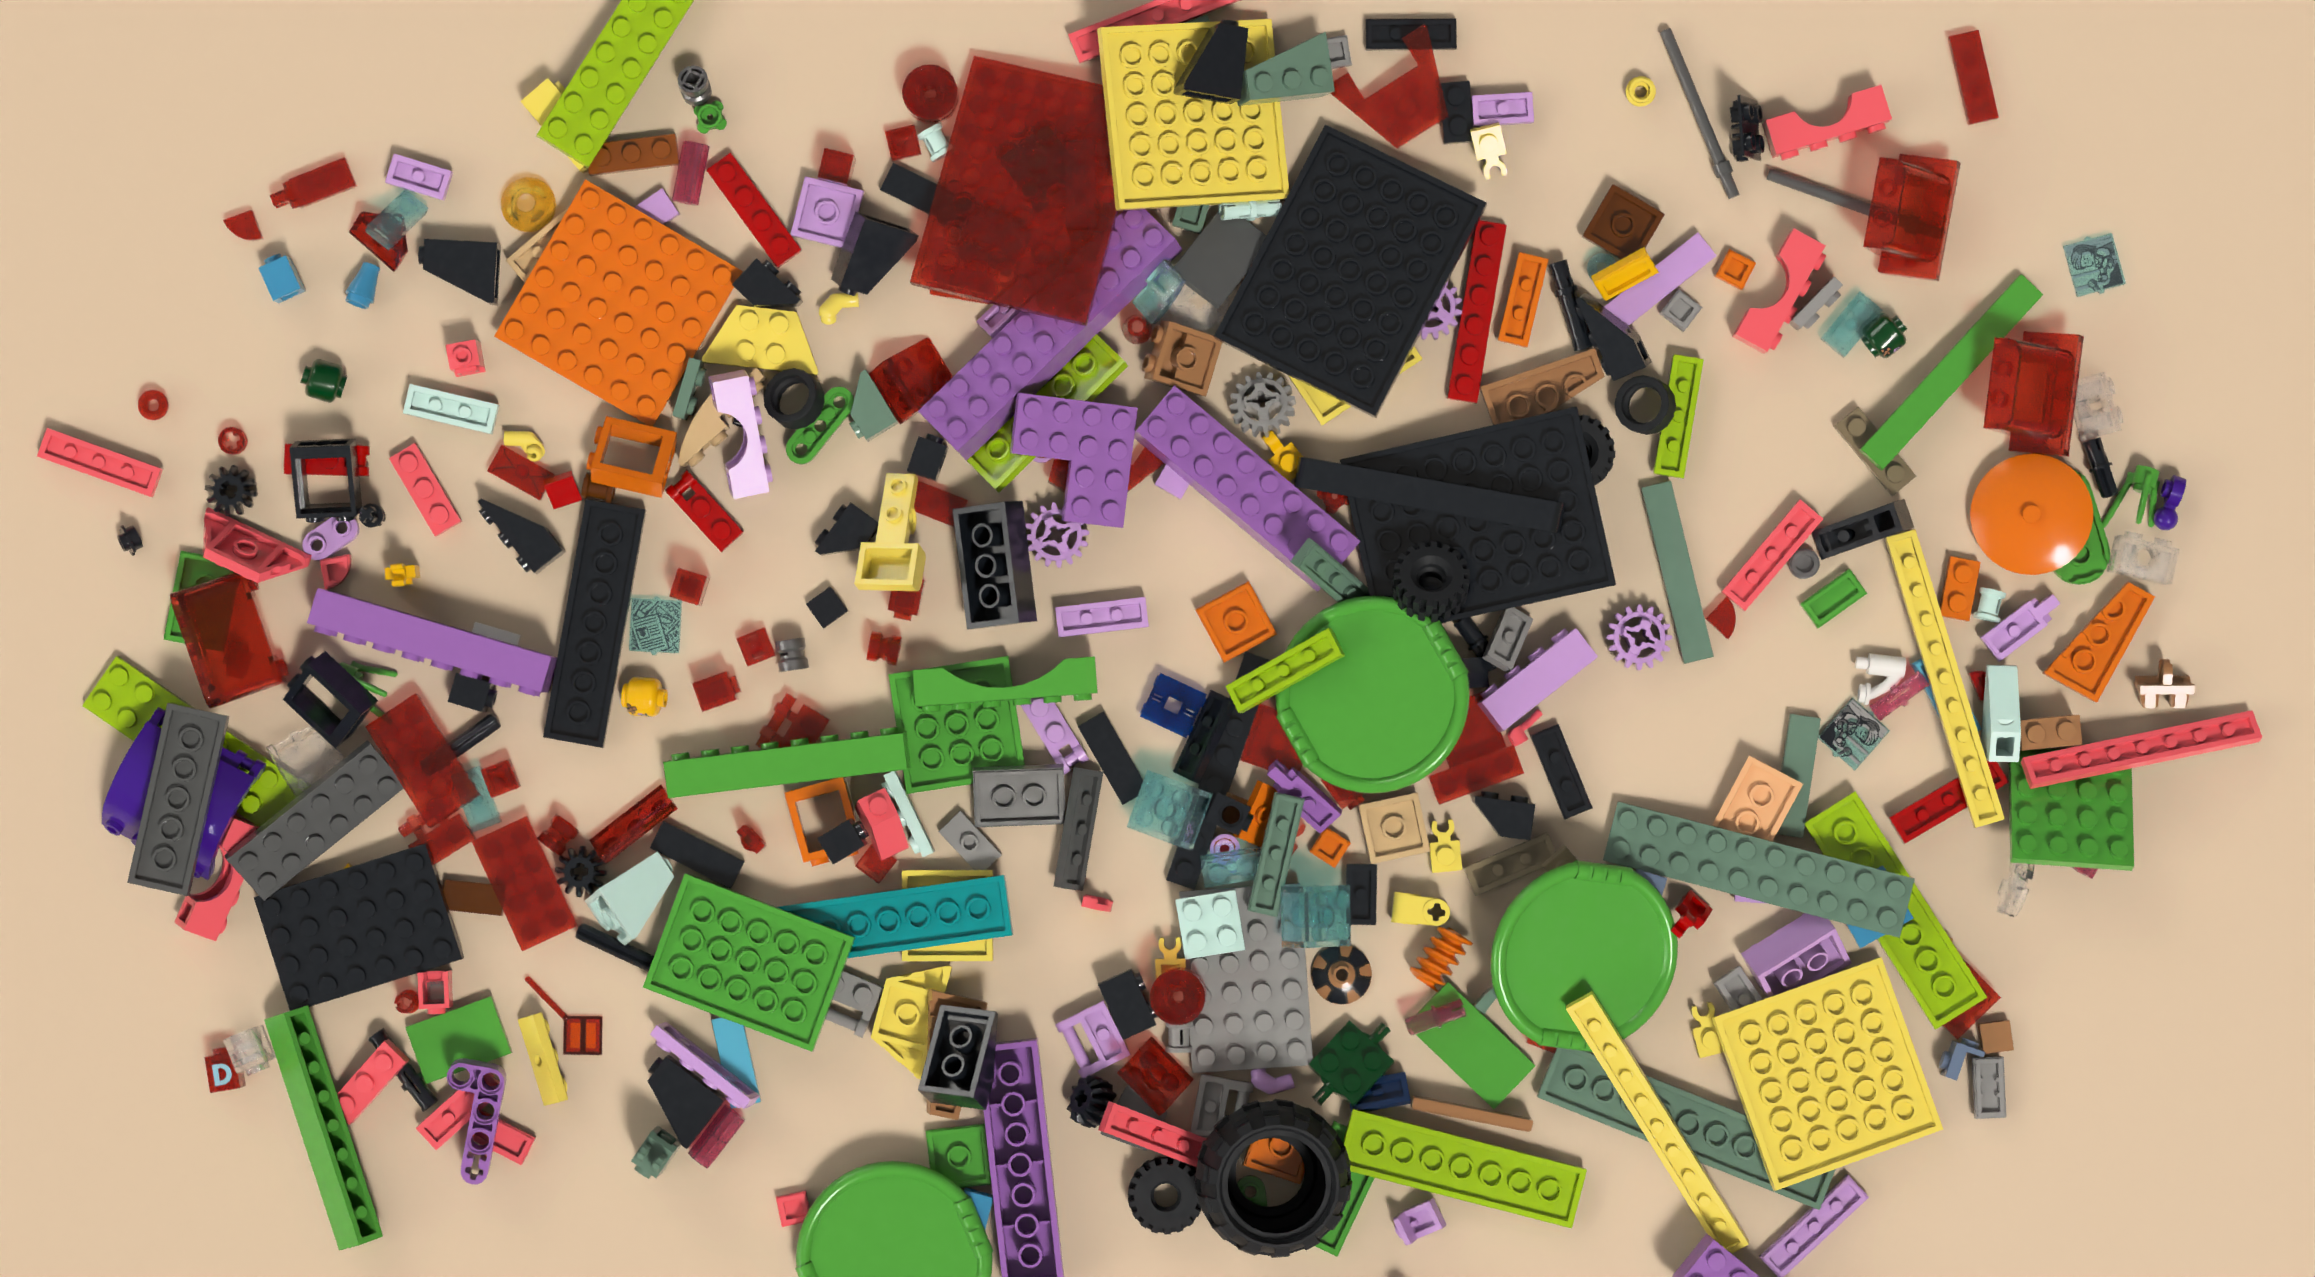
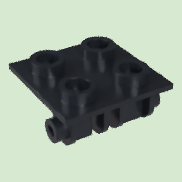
(1749, 115)

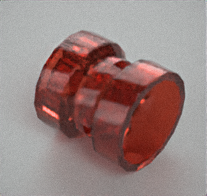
(884, 648)
(558, 835)

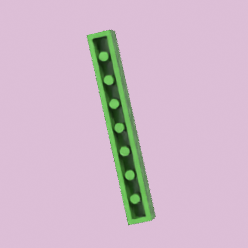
(787, 764)
(323, 1128)

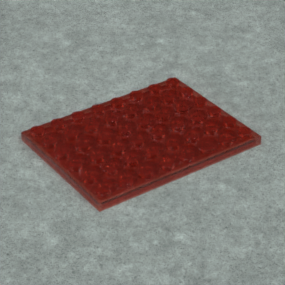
(1002, 195)

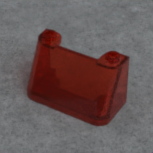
(227, 639)

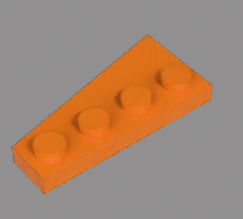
(2098, 648)

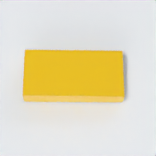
(1624, 274)

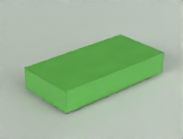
(1833, 598)

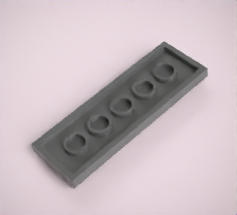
(178, 799)
(315, 820)

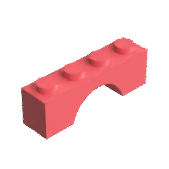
(1790, 133)
(1798, 258)
(208, 910)

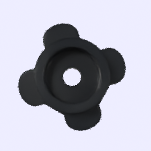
(129, 539)

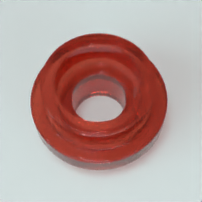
(146, 398)

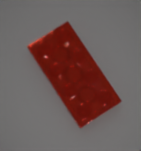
(423, 760)
(524, 883)

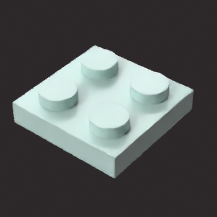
(1210, 924)

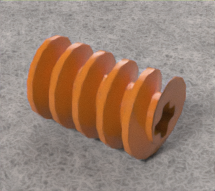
(1440, 957)

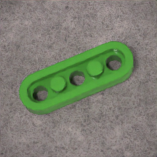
(814, 439)

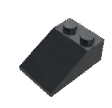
(961, 1058)

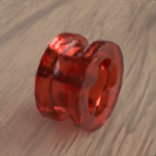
(241, 444)

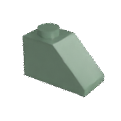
(870, 410)

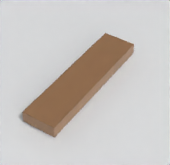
(1471, 1113)

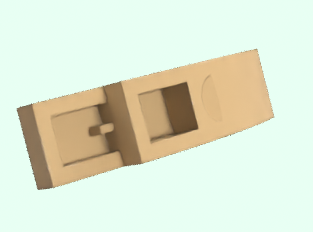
(709, 428)

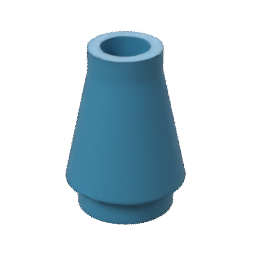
(363, 287)

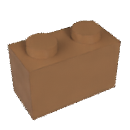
(2050, 732)

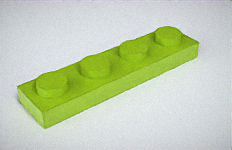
(1675, 438)
(1285, 670)

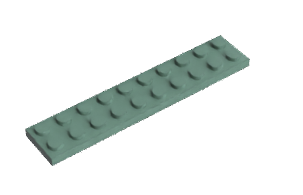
(1759, 869)
(1713, 1131)

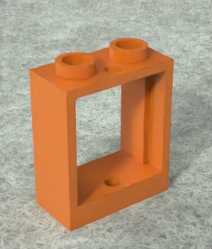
(628, 479)
(793, 796)

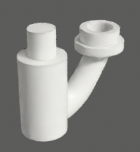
(1881, 665)

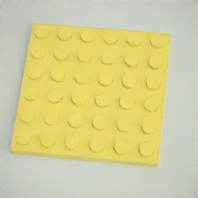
(1183, 147)
(1827, 1073)

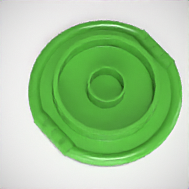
(1384, 707)
(1580, 934)
(893, 1224)

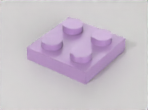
(825, 211)

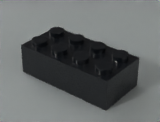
(994, 564)

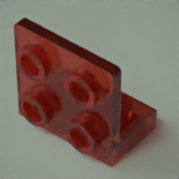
(911, 378)

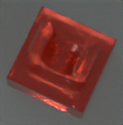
(756, 647)

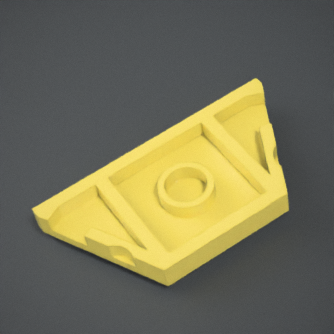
(762, 341)
(903, 1016)

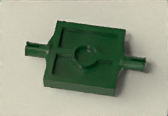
(1351, 1063)

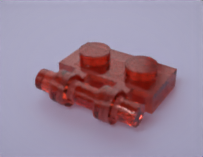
(805, 724)
(442, 840)

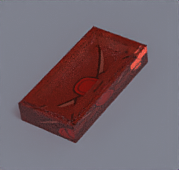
(520, 472)

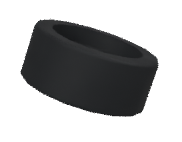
(778, 386)
(1623, 400)

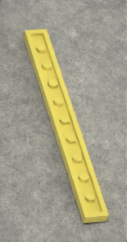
(1944, 678)
(1656, 1122)

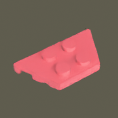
(247, 549)

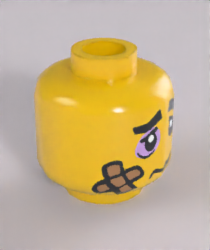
(643, 696)

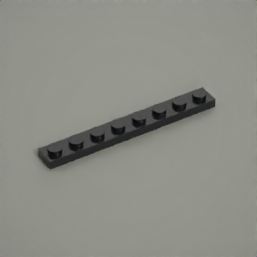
(1217, 778)

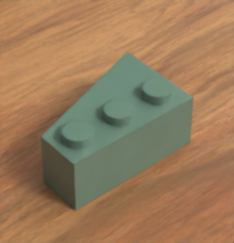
(1291, 75)

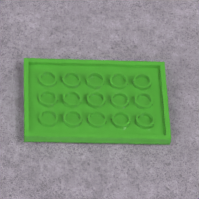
(749, 962)

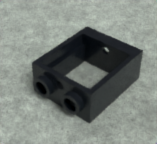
(325, 449)
(341, 686)

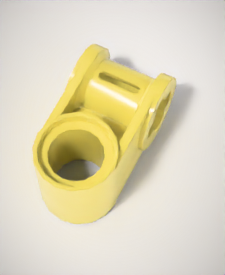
(1413, 909)

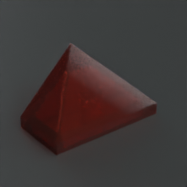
(390, 258)

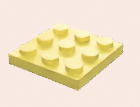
(966, 951)

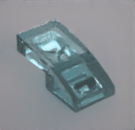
(1160, 293)

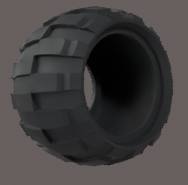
(1284, 1227)

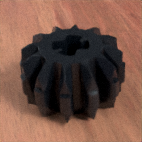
(227, 502)
(586, 880)
(1090, 1100)

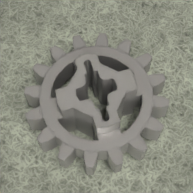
(1249, 406)

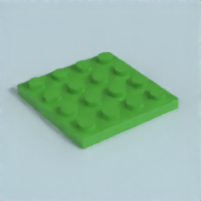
(951, 741)
(2072, 821)

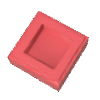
(793, 1207)

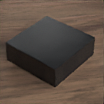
(827, 607)

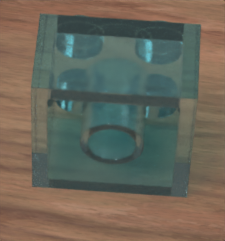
(1169, 810)
(1315, 916)

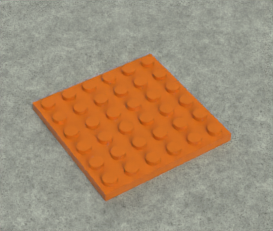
(618, 303)

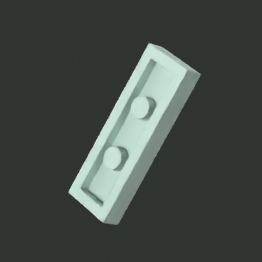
(451, 409)
(919, 840)

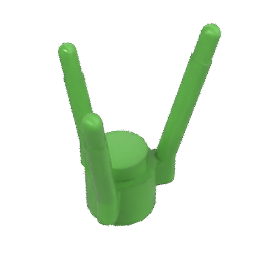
(2145, 482)
(355, 668)

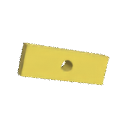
(543, 1059)

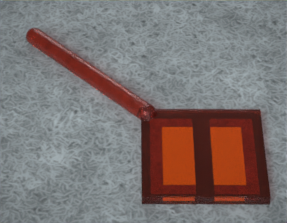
(581, 1033)

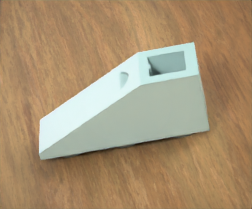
(2001, 714)

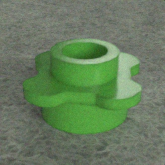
(714, 109)

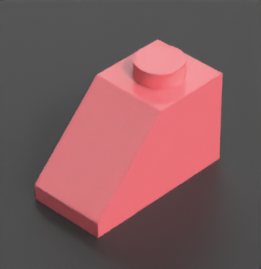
(882, 823)

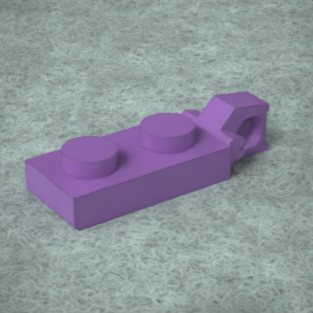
(1317, 807)

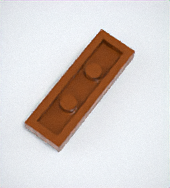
(636, 155)

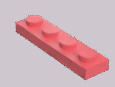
(100, 462)
(1772, 555)
(1151, 1133)

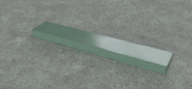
(1677, 572)

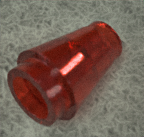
(1137, 337)

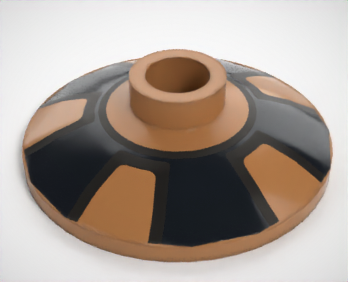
(1325, 970)

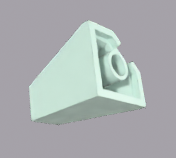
(631, 897)

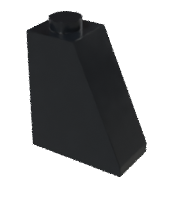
(1217, 65)
(870, 253)
(465, 264)
(683, 1098)

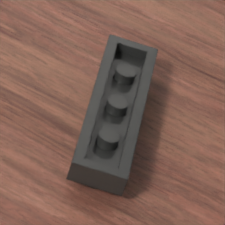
(1078, 829)

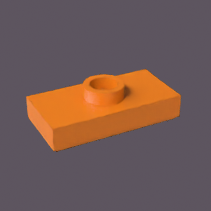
(1260, 804)

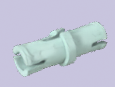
(1249, 210)

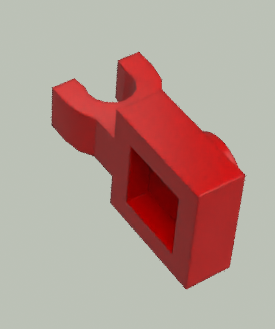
(1692, 912)

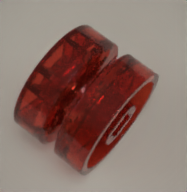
(929, 79)
(1193, 1000)

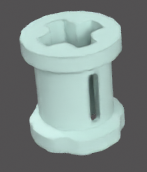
(935, 141)
(1989, 605)

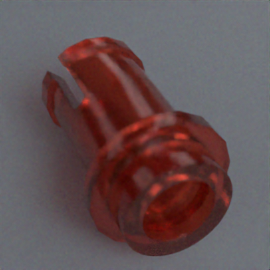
(411, 995)

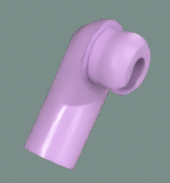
(1269, 1084)

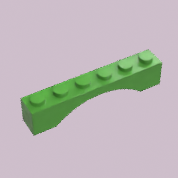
(1068, 678)

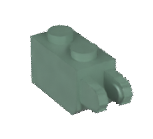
(655, 1153)

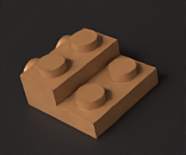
(1181, 357)

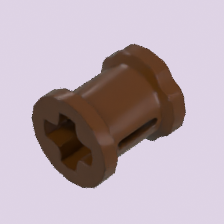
(597, 490)

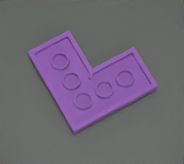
(1093, 439)

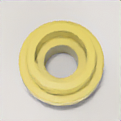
(1649, 87)

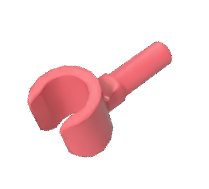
(1517, 734)

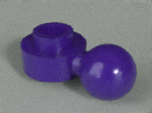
(2172, 491)

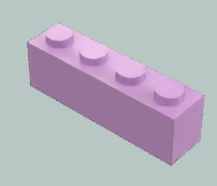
(1537, 679)

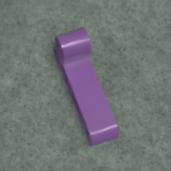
(477, 1121)

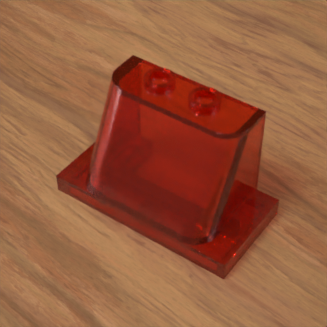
(1911, 215)
(2034, 391)

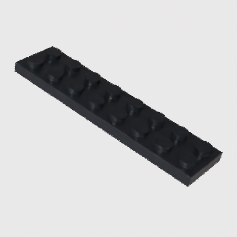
(594, 623)

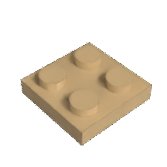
(1394, 828)

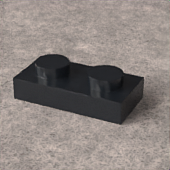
(1459, 107)
(1363, 893)

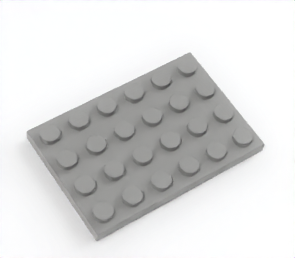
(1254, 999)

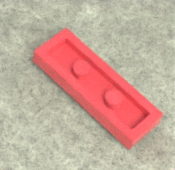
(425, 489)
(371, 1080)
(451, 1115)

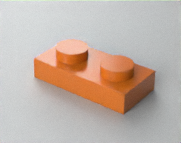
(1959, 588)

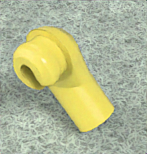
(834, 304)
(527, 441)

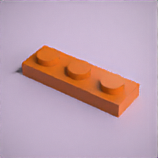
(1522, 299)

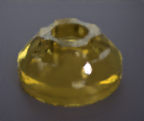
(540, 214)

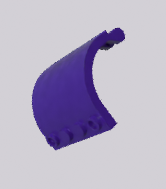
(129, 789)

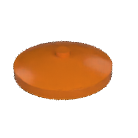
(2031, 514)

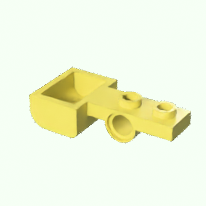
(891, 560)

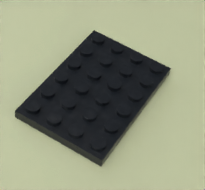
(359, 927)

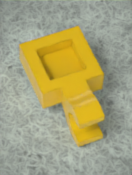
(1284, 458)
(401, 575)

